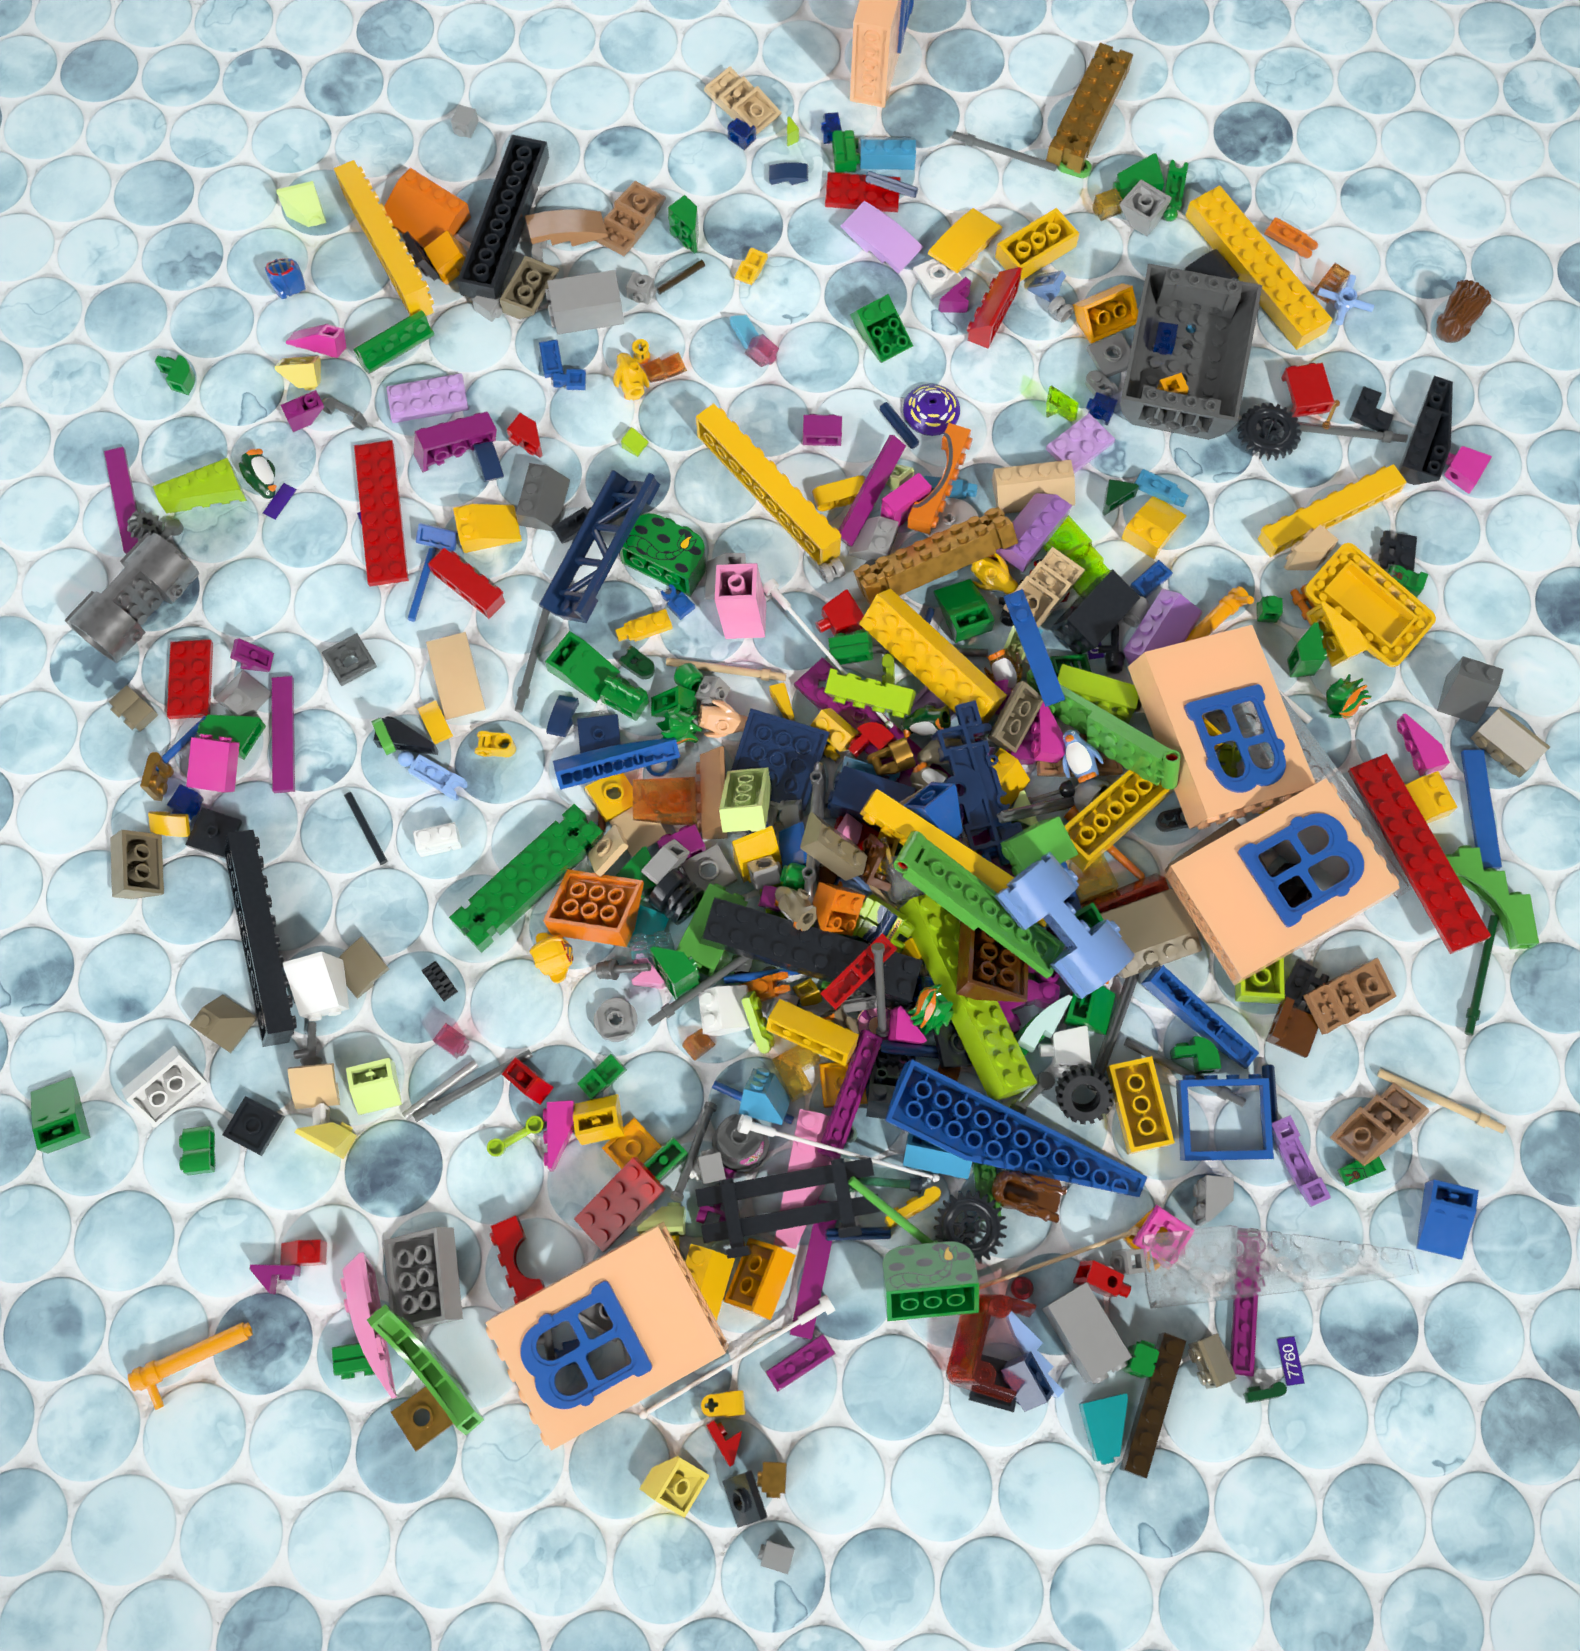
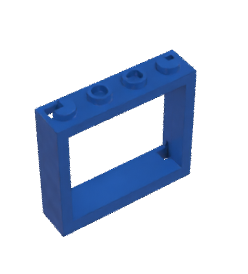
(1231, 1080)

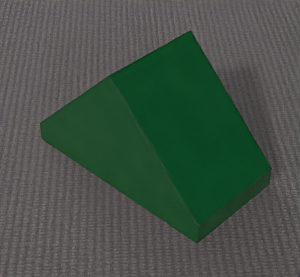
(1117, 494)

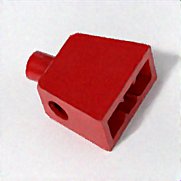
(840, 615)
(1101, 1279)

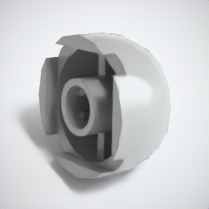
(1088, 791)

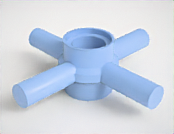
(1345, 299)

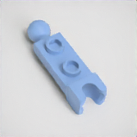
(432, 774)

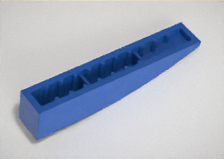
(1034, 648)
(613, 761)
(1198, 1015)

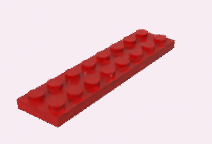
(381, 513)

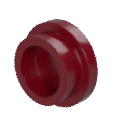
(1022, 1288)

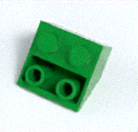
(684, 222)
(1307, 654)
(1091, 1011)

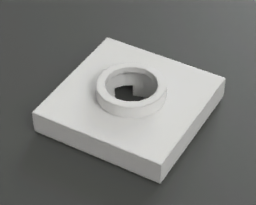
(936, 286)

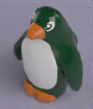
(258, 473)
(926, 721)

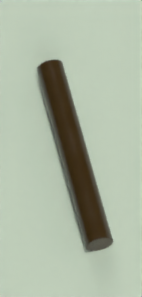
(680, 277)

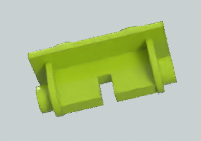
(1230, 756)

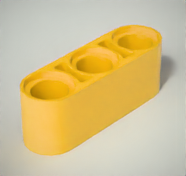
(837, 493)

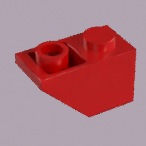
(524, 433)

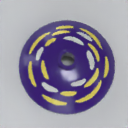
(928, 417)

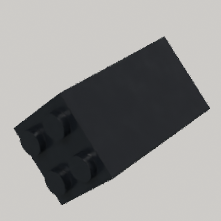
(1095, 612)

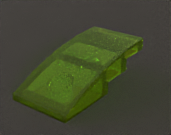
(1078, 547)

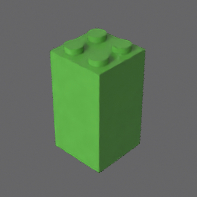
(705, 956)

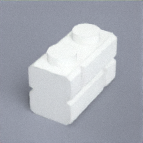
(437, 839)

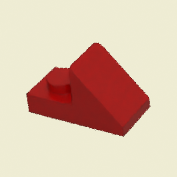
(727, 1447)

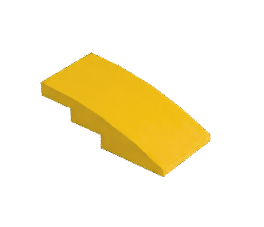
(965, 240)

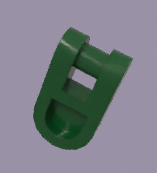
(643, 668)
(1255, 1394)

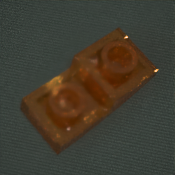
(663, 369)

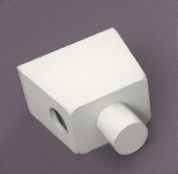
(1068, 1048)

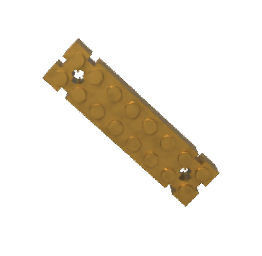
(1089, 107)
(937, 555)

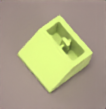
(374, 1086)

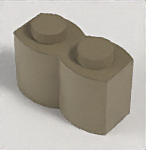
(132, 708)

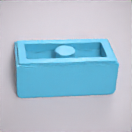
(743, 328)

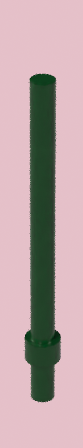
(1473, 1012)

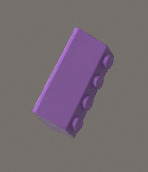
(1034, 528)
(1164, 625)

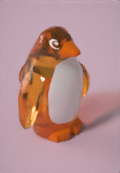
(1005, 667)

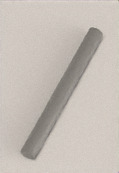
(440, 1089)

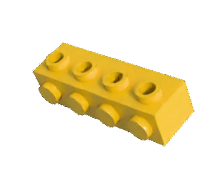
(812, 1032)

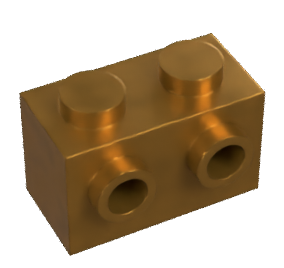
(772, 1479)

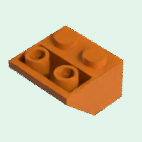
(837, 908)

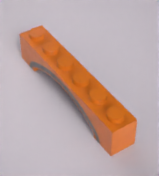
(925, 513)

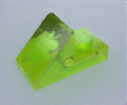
(1061, 404)

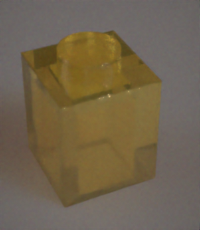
(1107, 204)

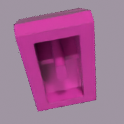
(902, 1029)

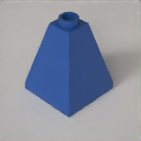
(938, 806)

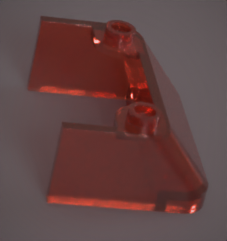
(965, 1362)

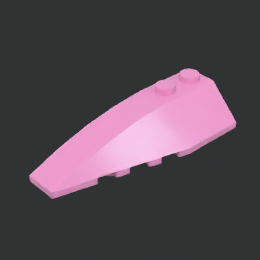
(803, 1156)
(362, 1302)

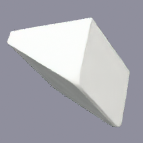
(321, 1114)

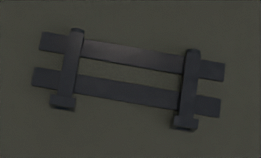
(736, 1228)

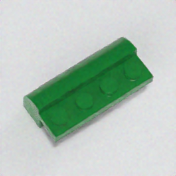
(393, 342)

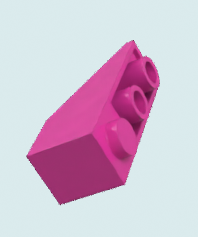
(320, 339)
(1047, 737)
(1425, 750)
(559, 1130)

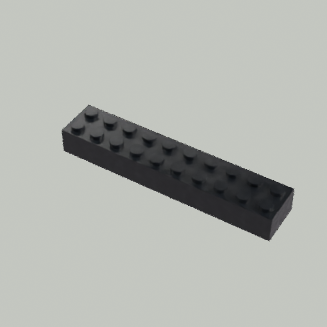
(503, 218)
(258, 938)
(804, 952)

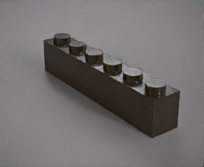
(1153, 1407)

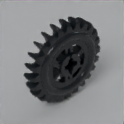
(1274, 444)
(984, 1210)

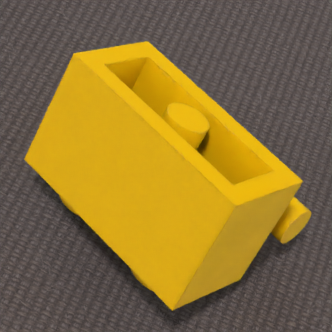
(840, 732)

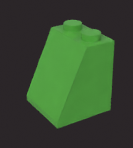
(1037, 840)

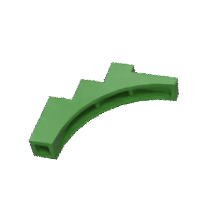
(1512, 908)
(427, 1367)

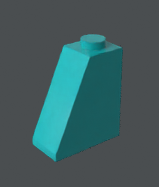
(1105, 1426)

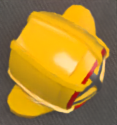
(552, 956)

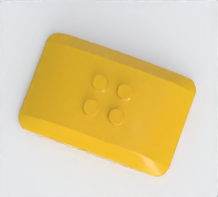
(1372, 602)

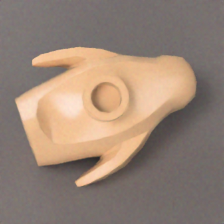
(720, 719)

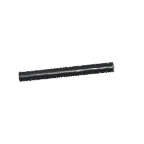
(365, 828)

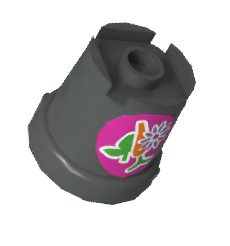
(739, 1150)

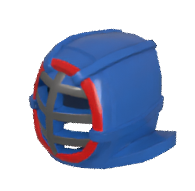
(285, 277)

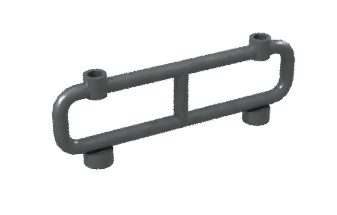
(819, 802)

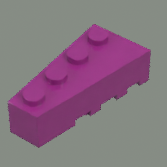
(452, 439)

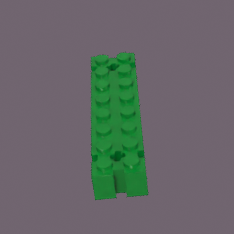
(526, 878)

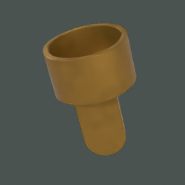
(900, 753)

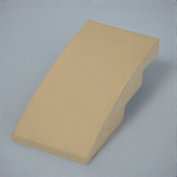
(742, 100)
(1049, 584)
(455, 675)

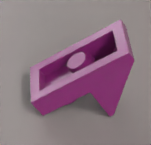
(955, 299)
(251, 656)
(1013, 1020)
(268, 1274)

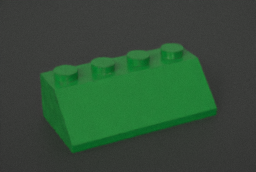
(676, 970)

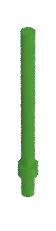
(889, 1211)

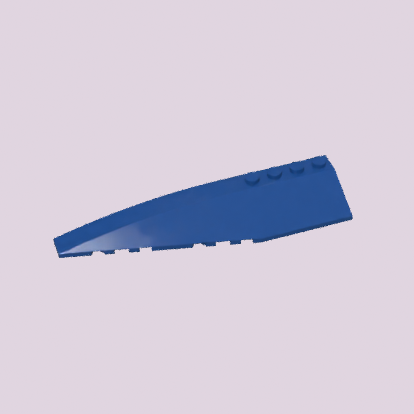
(997, 1135)

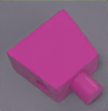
(1466, 467)

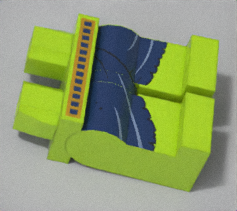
(879, 918)

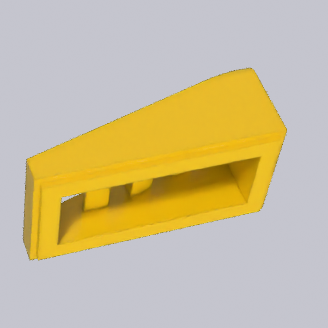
(781, 698)

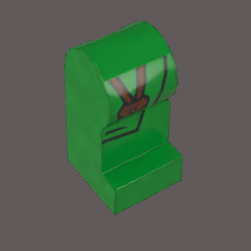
(1408, 579)
(1356, 1171)

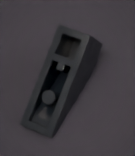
(406, 738)

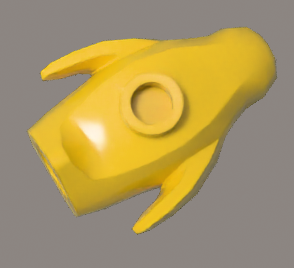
(630, 377)
(994, 575)

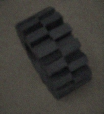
(439, 981)

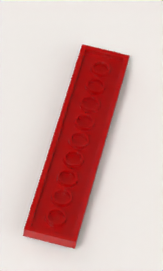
(1419, 854)

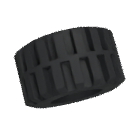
(1090, 1110)

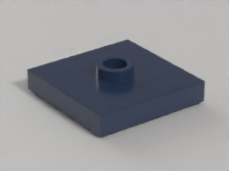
(598, 732)

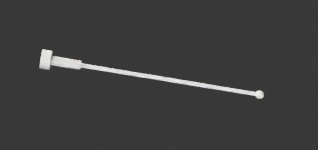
(771, 587)
(746, 1124)
(825, 1305)

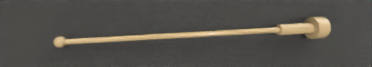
(1134, 1231)

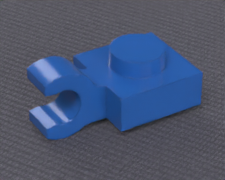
(573, 379)

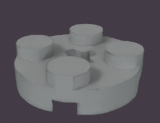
(623, 1010)

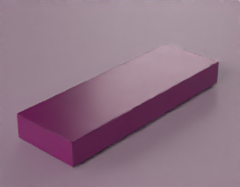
(800, 1362)

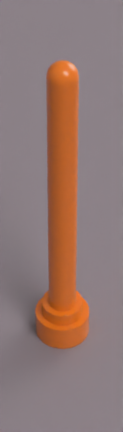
(1112, 850)

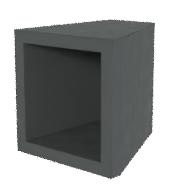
(1469, 689)

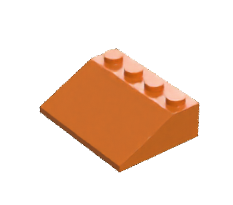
(425, 208)
(595, 908)

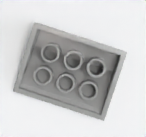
(424, 1277)

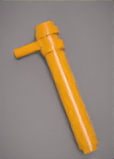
(1227, 606)
(157, 1370)

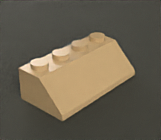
(1018, 484)

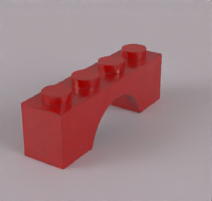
(509, 1237)

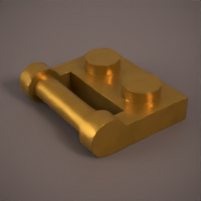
(153, 782)

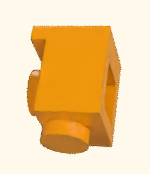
(1174, 384)

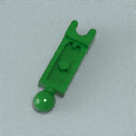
(1175, 189)

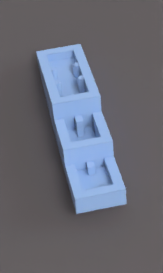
(1027, 1342)

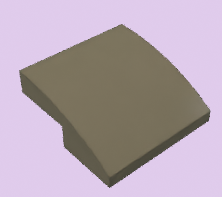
(362, 967)

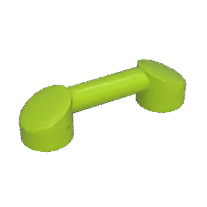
(498, 1147)

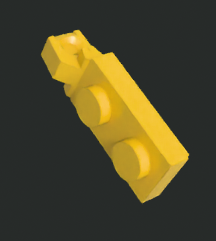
(645, 626)

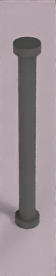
(878, 949)
(677, 1194)

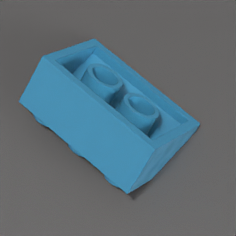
(888, 153)
(764, 1097)
(928, 1157)

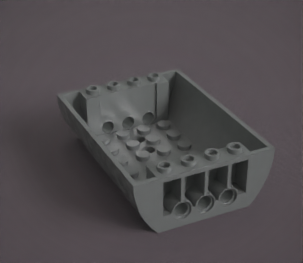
(1215, 366)

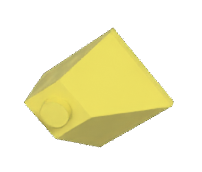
(301, 371)
(329, 1136)
(674, 1484)

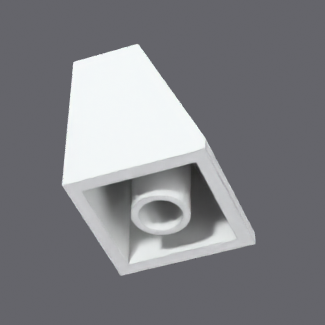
(317, 985)

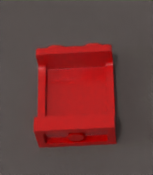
(1308, 389)

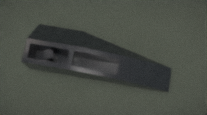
(1430, 437)

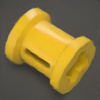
(641, 351)

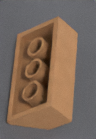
(711, 787)

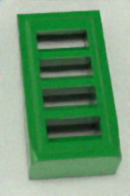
(1057, 661)

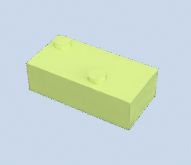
(745, 800)

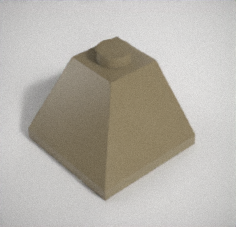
(223, 1022)

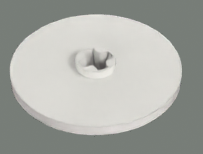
(956, 511)

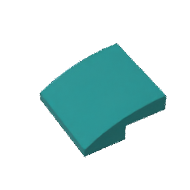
(649, 921)

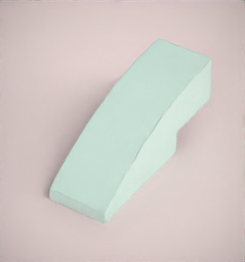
(1044, 1024)

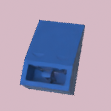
(1446, 1218)

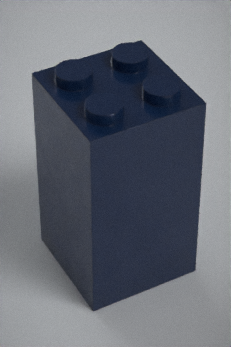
(855, 788)

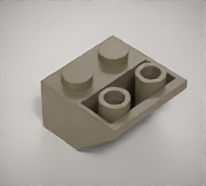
(1211, 1361)

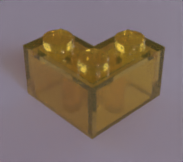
(1097, 880)
(791, 1068)

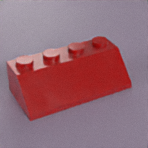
(994, 307)

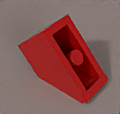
(527, 1081)
(304, 1253)

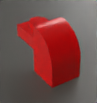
(873, 734)

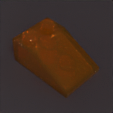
(665, 800)

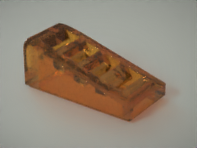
(1337, 270)

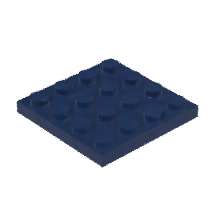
(787, 751)

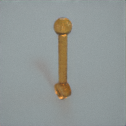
(1326, 424)

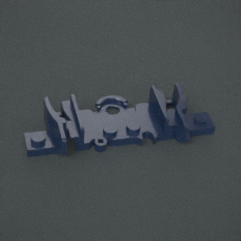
(980, 780)

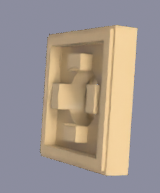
(607, 850)

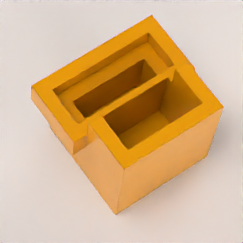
(446, 256)

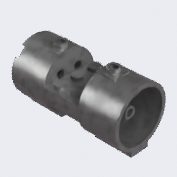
(114, 617)

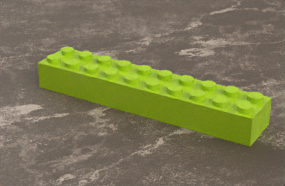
(978, 1022)

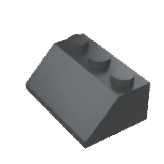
(542, 498)

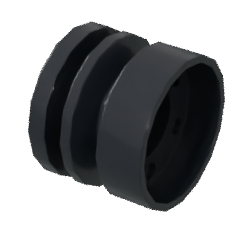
(675, 896)

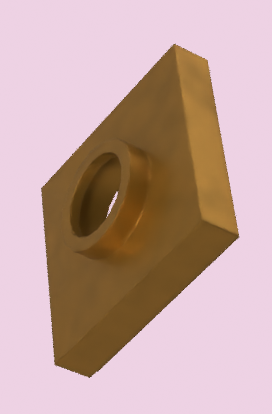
(421, 1435)

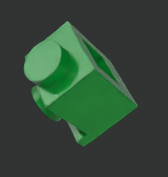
(1270, 605)

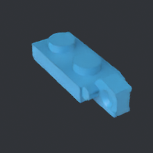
(960, 488)
(1161, 488)

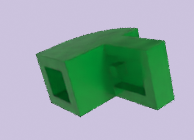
(180, 374)
(1203, 1052)

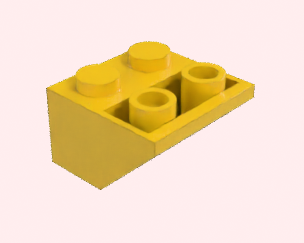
(598, 1119)

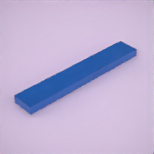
(1481, 807)

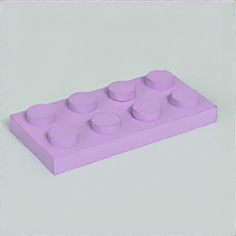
(427, 398)

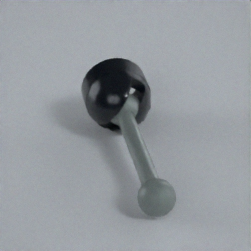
(1065, 789)

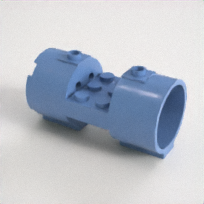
(1090, 953)

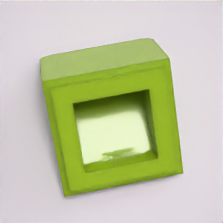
(792, 132)
(634, 442)

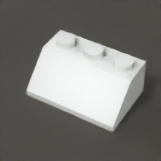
(164, 1086)

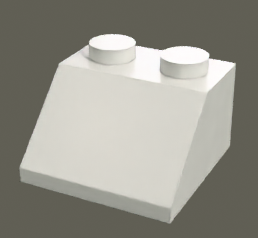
(723, 1010)

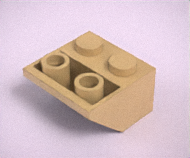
(1312, 550)

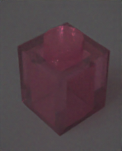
(762, 350)
(451, 1041)

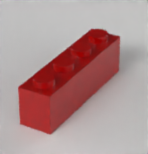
(467, 583)

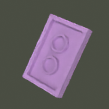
(1081, 442)

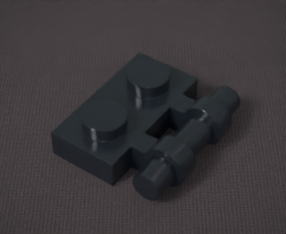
(1404, 550)
(1299, 981)

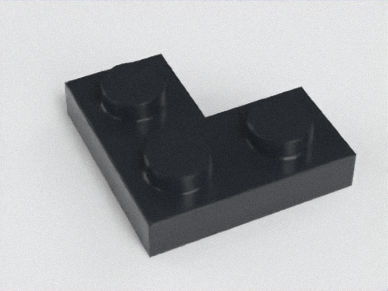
(1367, 414)

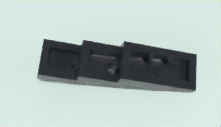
(569, 527)

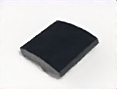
(1213, 264)

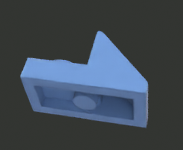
(1047, 285)

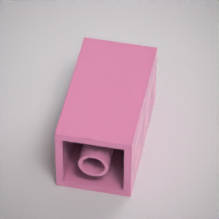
(740, 601)

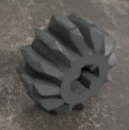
(143, 523)

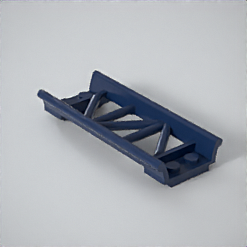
(565, 600)

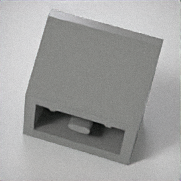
(724, 559)
(1212, 1196)

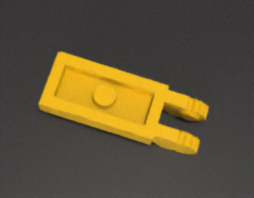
(916, 1205)

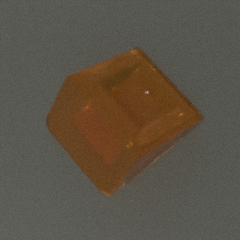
(698, 1044)

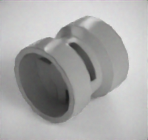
(1060, 309)
(832, 570)

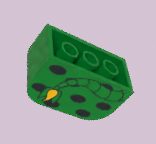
(665, 552)
(930, 1281)

